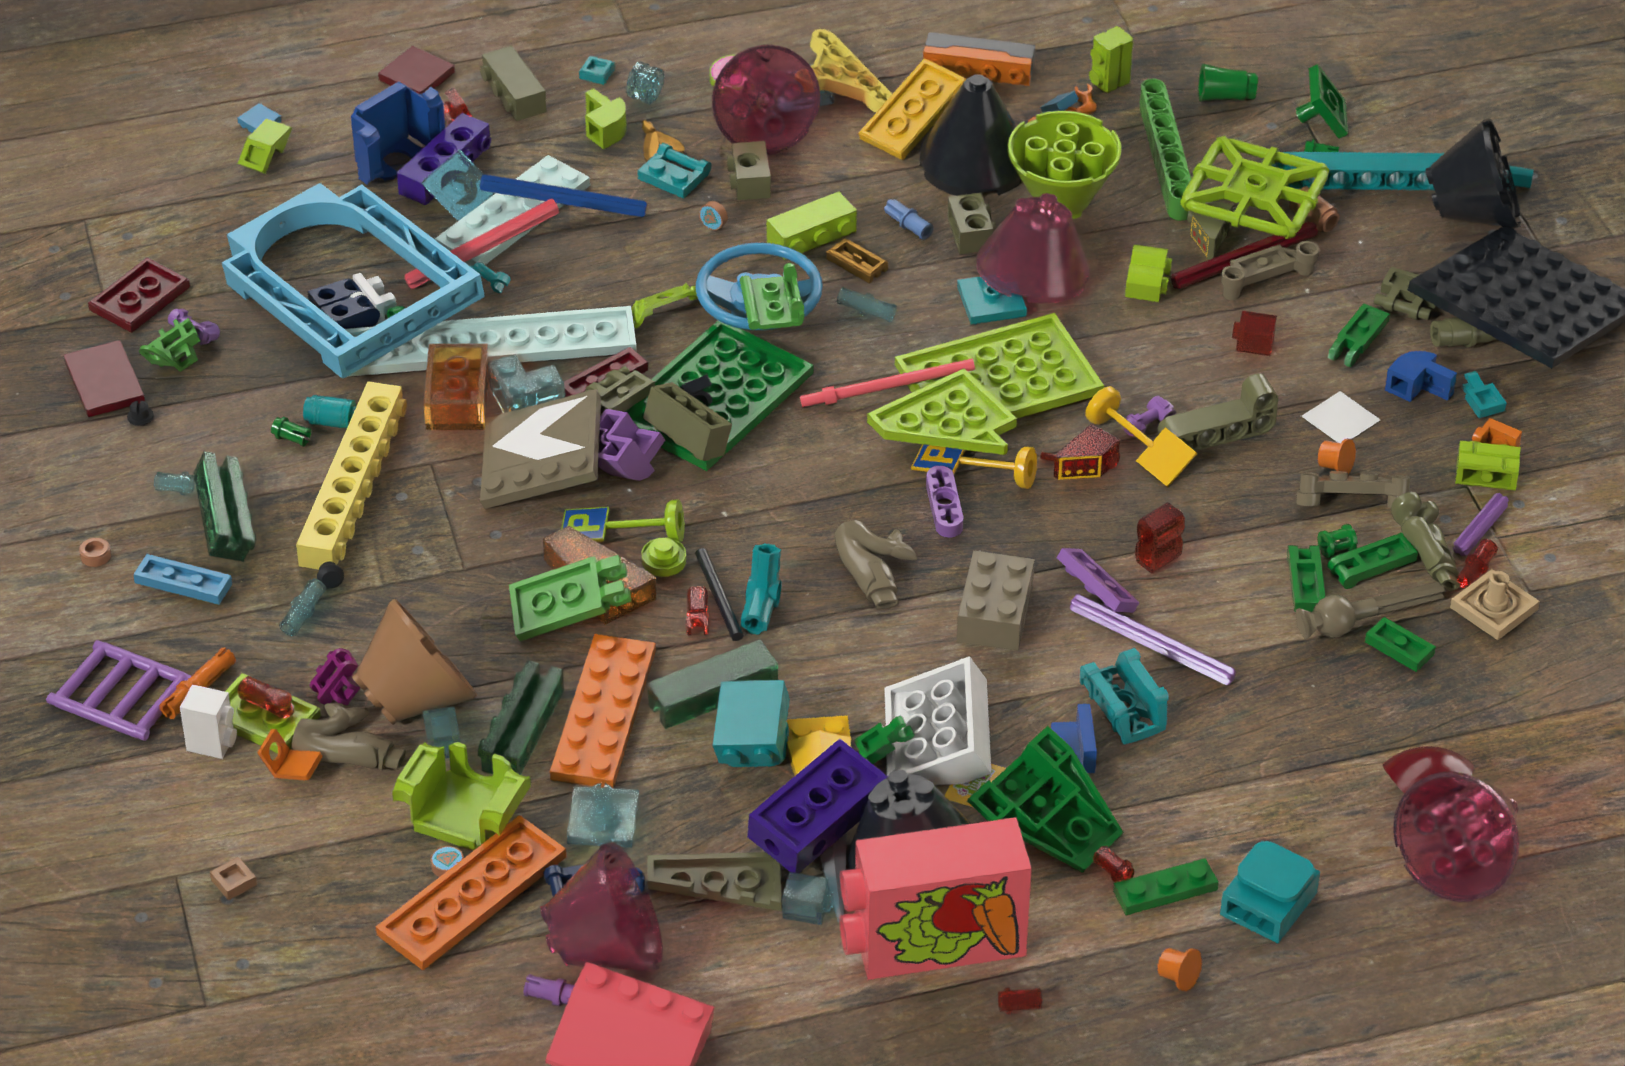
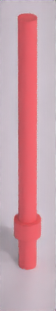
(830, 395)

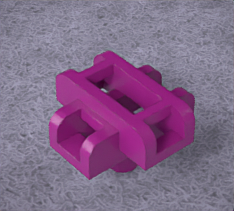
(330, 685)

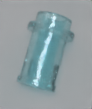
(180, 483)

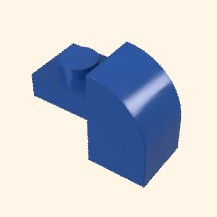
(1419, 371)

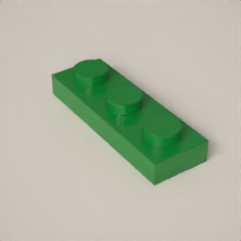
(1165, 886)

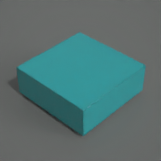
(596, 70)

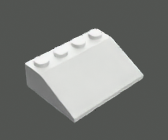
(948, 721)

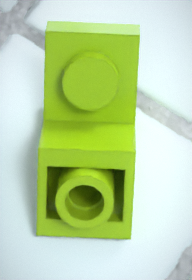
(262, 143)

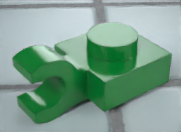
(879, 740)

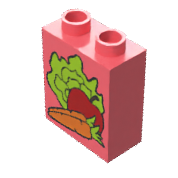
(937, 899)

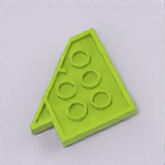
(947, 414)

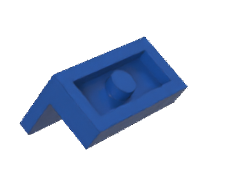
(1080, 736)

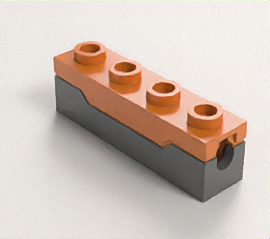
(977, 56)

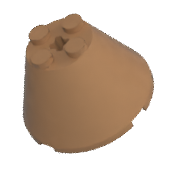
(408, 670)

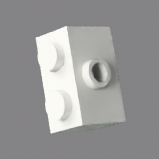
(207, 721)

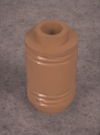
(1323, 215)

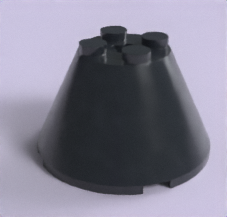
(1475, 180)
(903, 806)

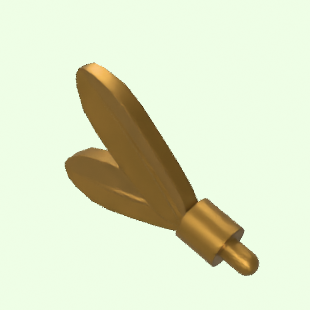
(654, 139)

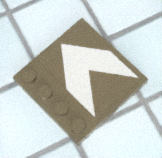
(541, 449)

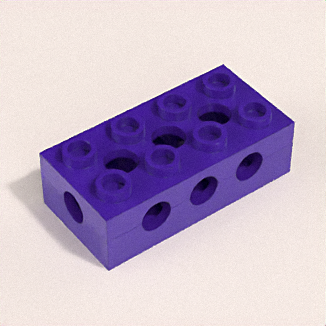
(814, 807)

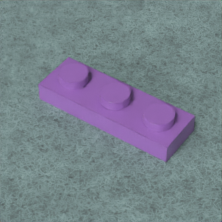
(1097, 580)

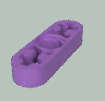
(939, 510)

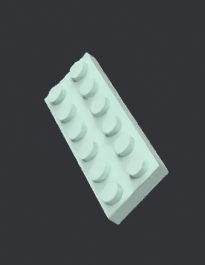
(505, 207)

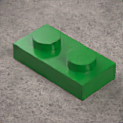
(1400, 644)

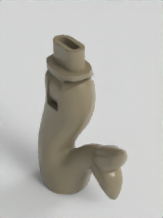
(873, 575)
(349, 748)

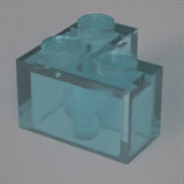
(522, 389)

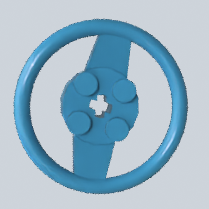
(729, 294)

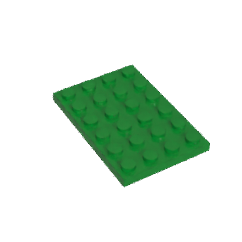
(746, 380)

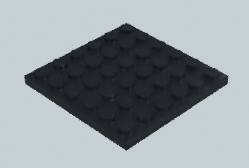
(1524, 296)

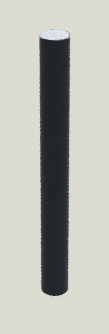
(719, 594)

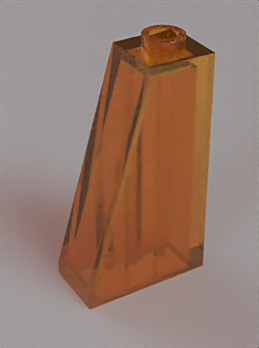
(572, 546)

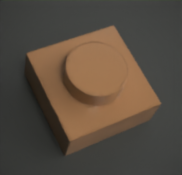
(233, 878)

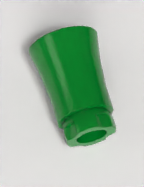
(1226, 84)

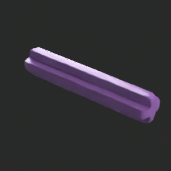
(1480, 524)

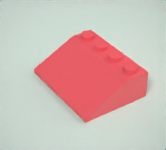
(628, 1024)

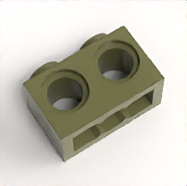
(969, 221)

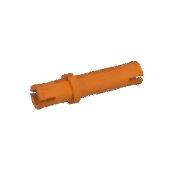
(203, 677)

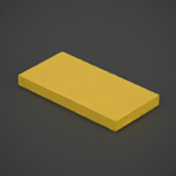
(912, 109)

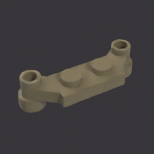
(1267, 264)
(1339, 482)

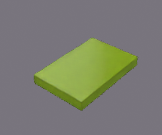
(256, 723)

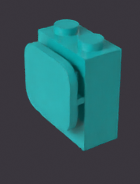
(752, 723)
(1270, 890)

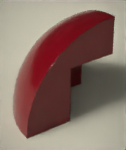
(1419, 762)

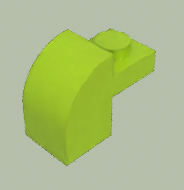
(604, 119)

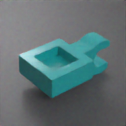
(1482, 398)

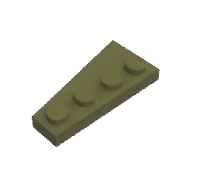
(725, 877)

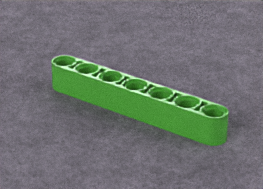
(1165, 146)

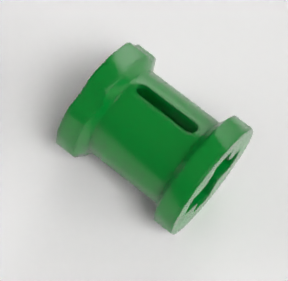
(1327, 543)

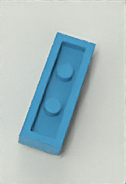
(182, 579)

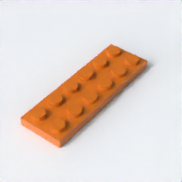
(603, 711)
(470, 892)

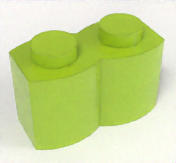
(1147, 273)

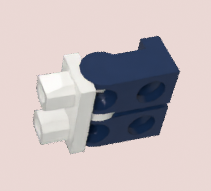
(354, 301)

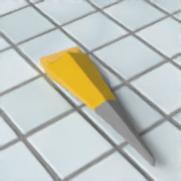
(805, 743)

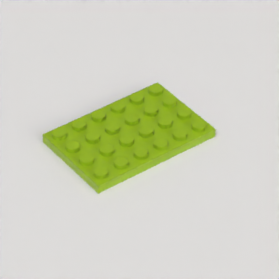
(1022, 365)

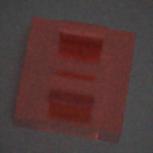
(455, 106)

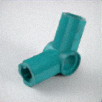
(762, 588)

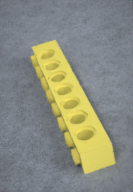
(351, 475)

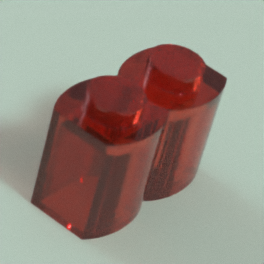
(1159, 537)

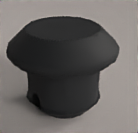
(140, 414)
(330, 575)

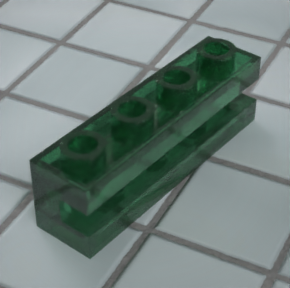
(224, 507)
(697, 687)
(522, 717)

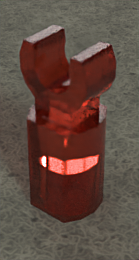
(697, 609)

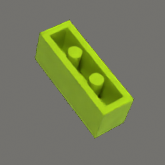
(813, 223)

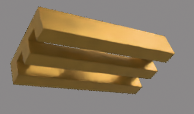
(854, 262)

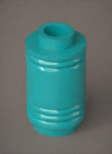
(328, 411)

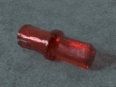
(1477, 563)

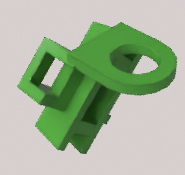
(169, 353)

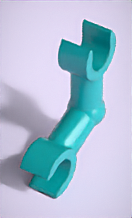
(496, 280)

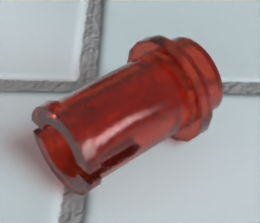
(1113, 864)
(1015, 1000)

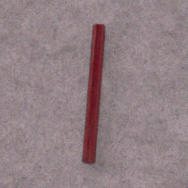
(1216, 265)

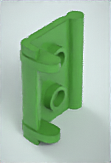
(773, 300)

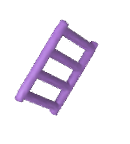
(115, 718)

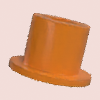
(1337, 455)
(1180, 967)

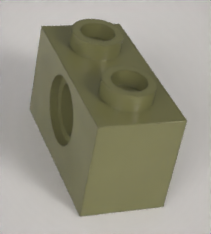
(750, 170)

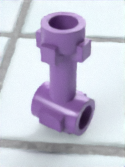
(206, 330)
(1157, 409)

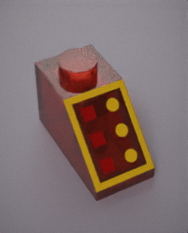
(1087, 455)

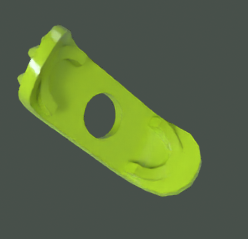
(645, 306)

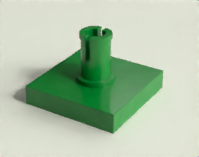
(1325, 101)

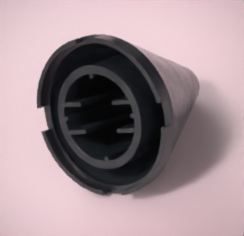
(970, 143)

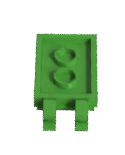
(567, 595)

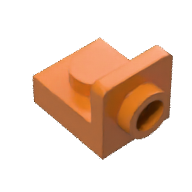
(1497, 433)

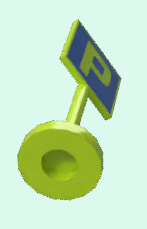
(595, 521)

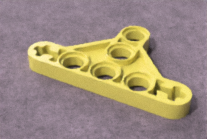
(844, 73)

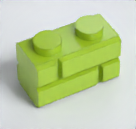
(1111, 59)
(1487, 465)

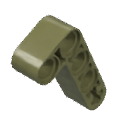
(1228, 421)

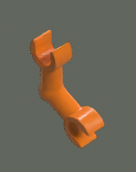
(1085, 97)

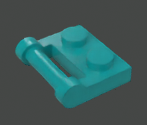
(670, 176)

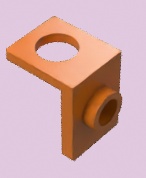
(288, 763)

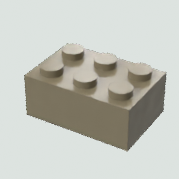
(995, 600)

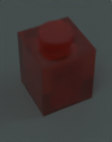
(1255, 333)

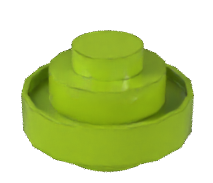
(663, 557)

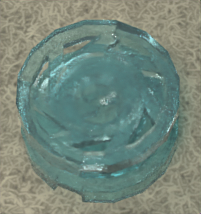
(645, 82)

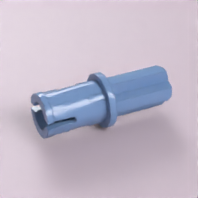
(909, 219)

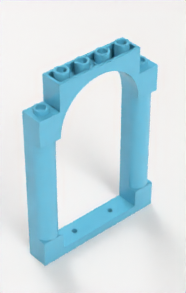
(365, 213)

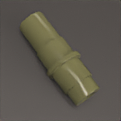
(1456, 332)

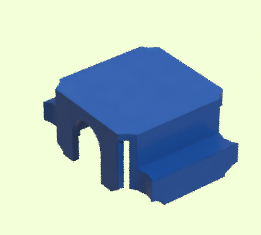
(387, 120)

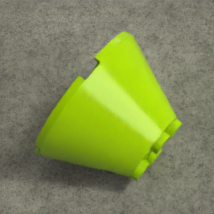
(1064, 156)

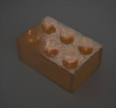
(456, 387)

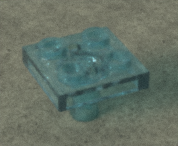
(605, 811)

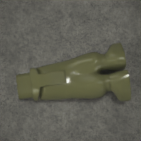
(1427, 538)

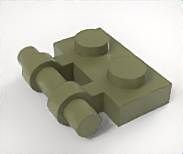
(1396, 286)
(622, 389)

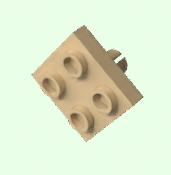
(1494, 604)

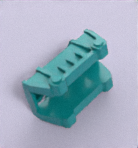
(1139, 691)

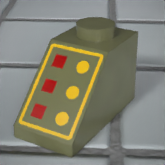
(1208, 231)

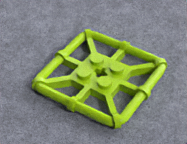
(1240, 188)

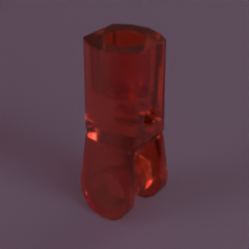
(266, 696)

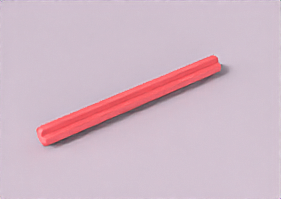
(493, 237)

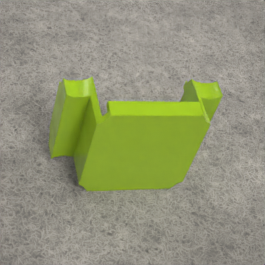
(458, 803)

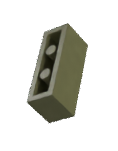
(513, 83)
(687, 421)

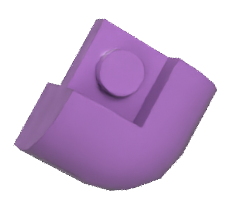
(625, 448)

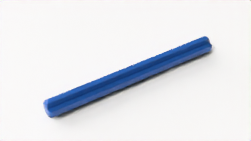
(563, 195)

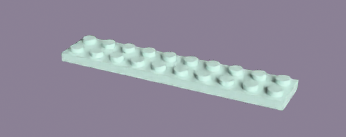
(526, 335)

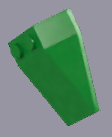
(1052, 802)

